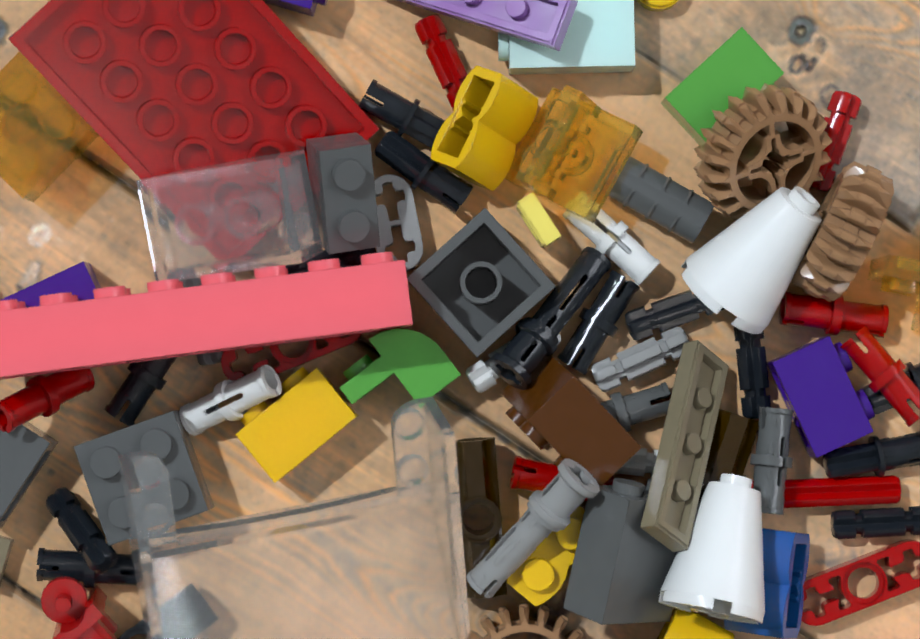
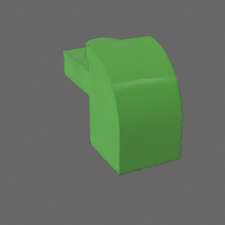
(408, 355)

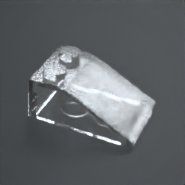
(230, 216)

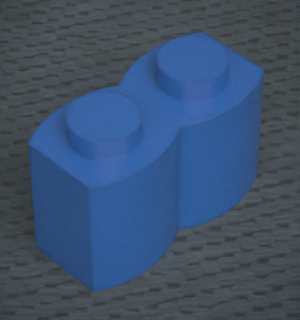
(784, 576)

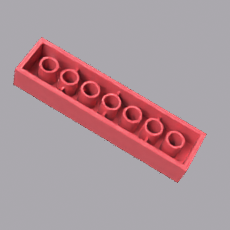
(203, 318)

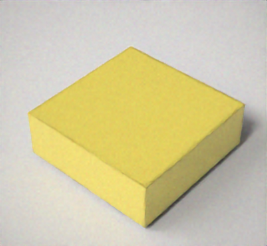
(537, 220)

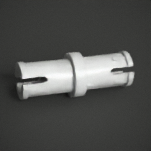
(616, 244)
(255, 387)

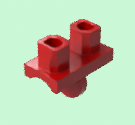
(77, 616)

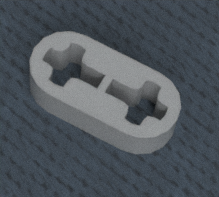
(407, 219)

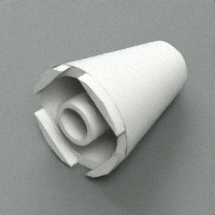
(755, 258)
(724, 556)

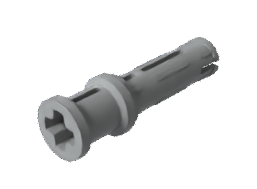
(546, 513)

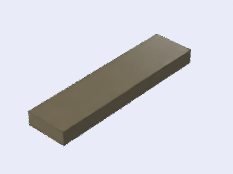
(684, 447)

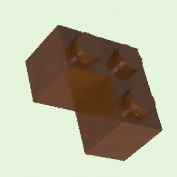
(571, 420)

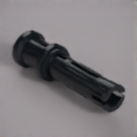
(540, 340)

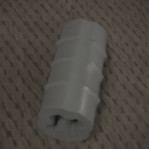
(661, 199)

